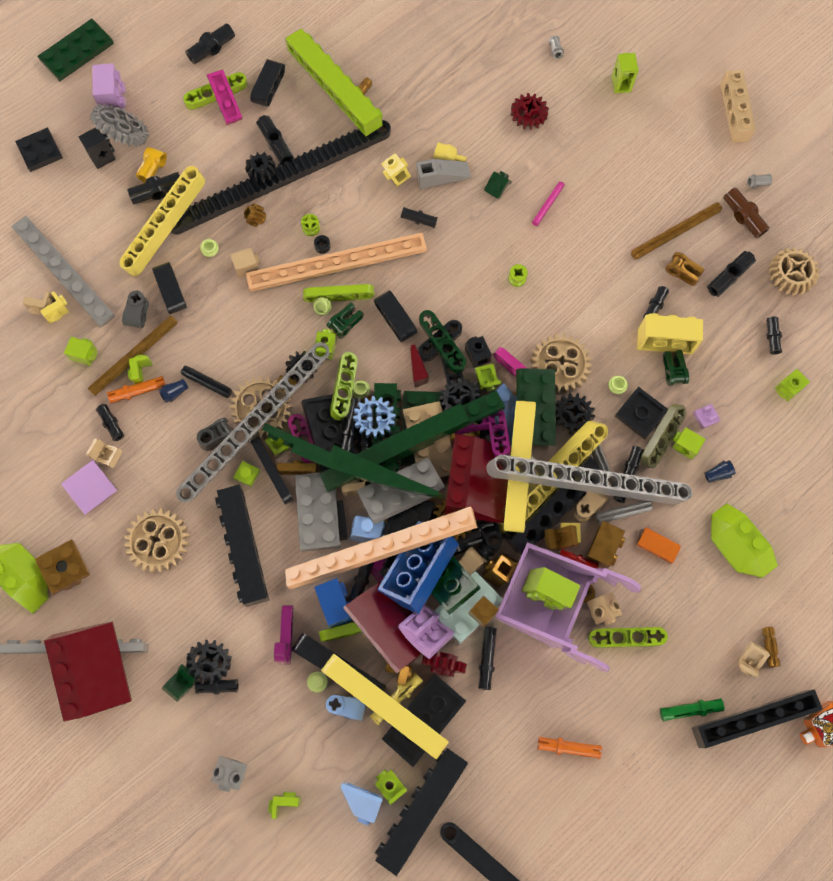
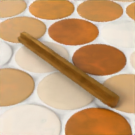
(676, 230)
(121, 365)

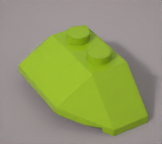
(741, 542)
(22, 577)

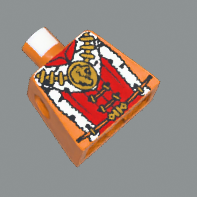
(819, 727)

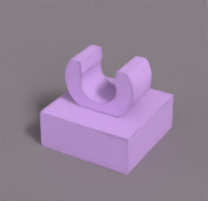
(706, 416)

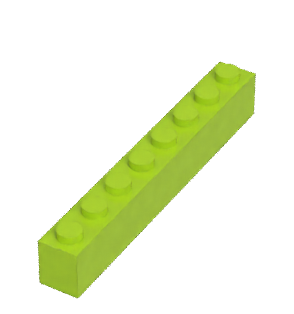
(334, 82)

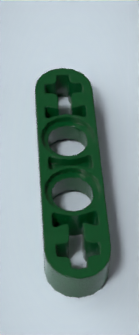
(444, 340)

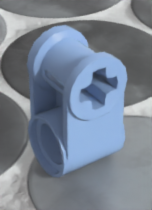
(350, 707)

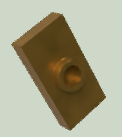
(296, 468)

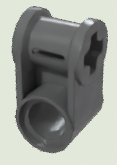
(135, 310)
(215, 432)

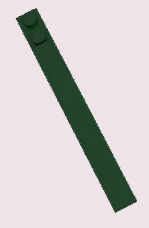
(421, 436)
(349, 464)

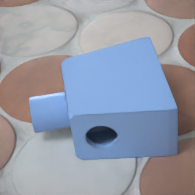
(364, 530)

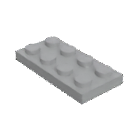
(386, 502)
(316, 514)

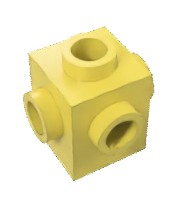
(393, 167)

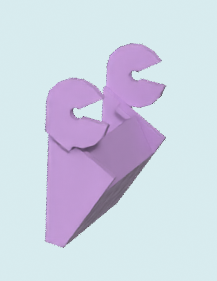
(546, 624)

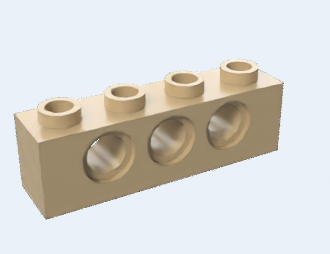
(737, 106)

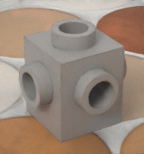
(228, 773)

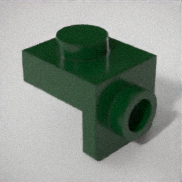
(497, 184)
(179, 683)

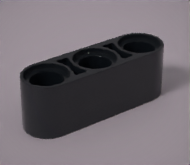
(267, 83)
(169, 288)
(395, 316)

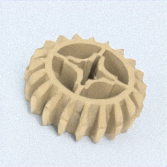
(791, 261)

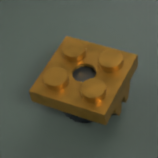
(62, 567)

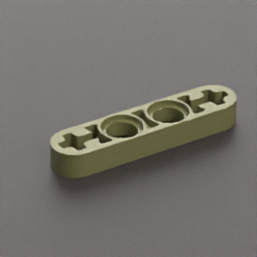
(652, 454)

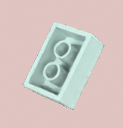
(460, 620)

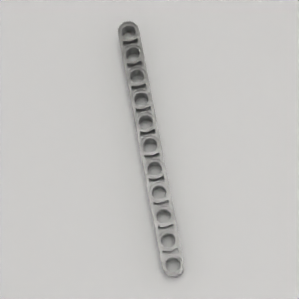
(244, 426)
(582, 480)

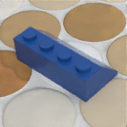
(417, 573)

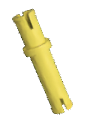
(411, 684)

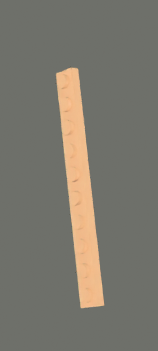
(336, 262)
(381, 548)

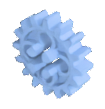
(366, 425)

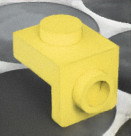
(55, 310)

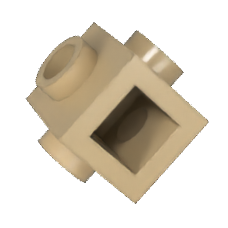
(605, 609)

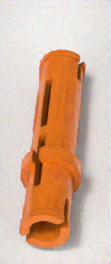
(128, 392)
(561, 746)

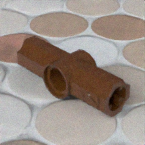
(746, 212)

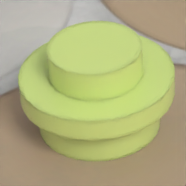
(209, 248)
(322, 306)
(618, 384)
(361, 389)
(317, 681)

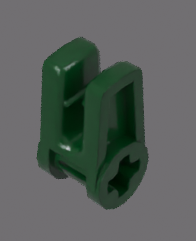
(340, 324)
(675, 374)

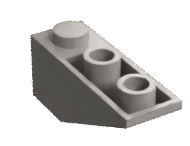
(439, 172)

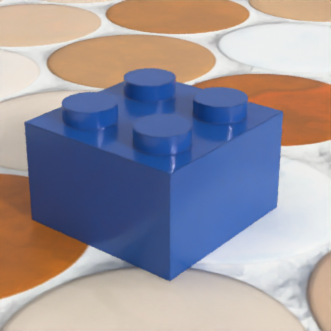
(332, 600)

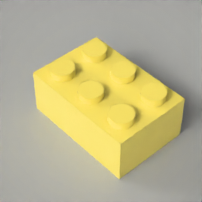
(670, 333)

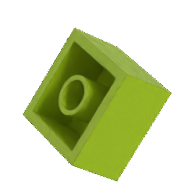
(550, 588)

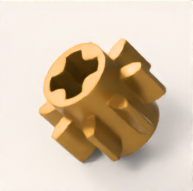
(254, 215)

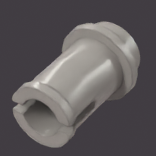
(557, 51)
(761, 180)

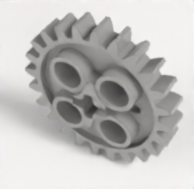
(119, 125)

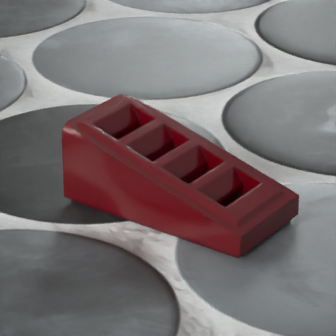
(419, 372)

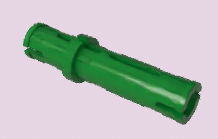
(687, 710)

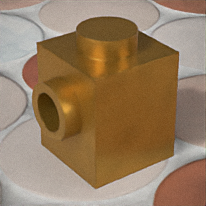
(498, 571)

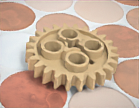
(562, 347)
(243, 410)
(173, 546)

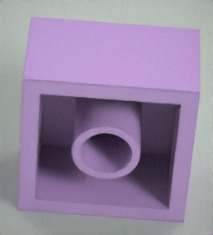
(108, 86)

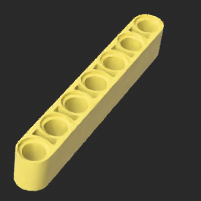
(162, 221)
(521, 447)
(577, 454)
(385, 706)

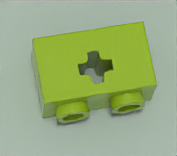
(624, 72)

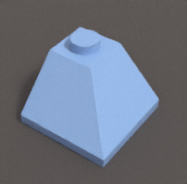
(362, 802)

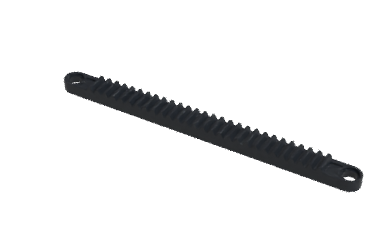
(284, 174)

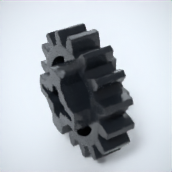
(459, 393)
(576, 406)
(208, 663)

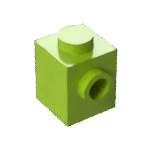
(81, 350)
(791, 385)

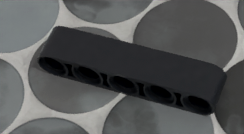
(319, 655)

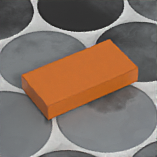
(658, 545)

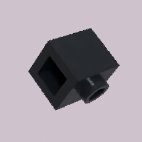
(478, 351)

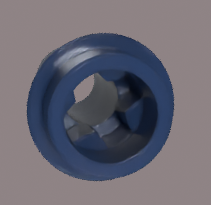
(171, 391)
(721, 471)

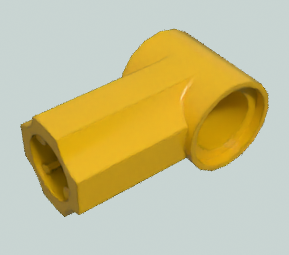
(152, 162)

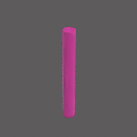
(548, 203)

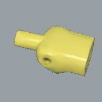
(447, 152)

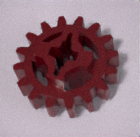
(535, 117)
(444, 664)

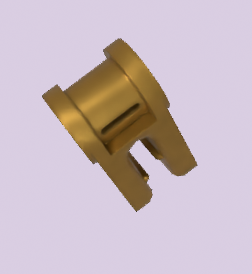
(685, 270)

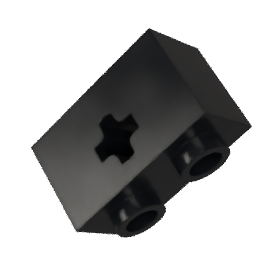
(97, 147)

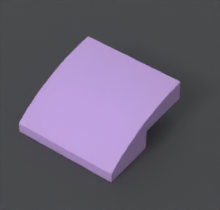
(89, 487)
(426, 631)

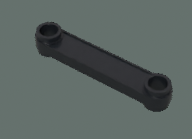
(476, 855)

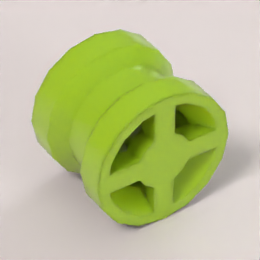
(307, 222)
(518, 280)

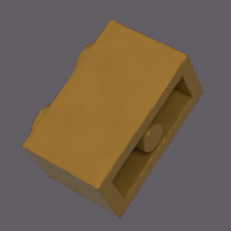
(605, 544)

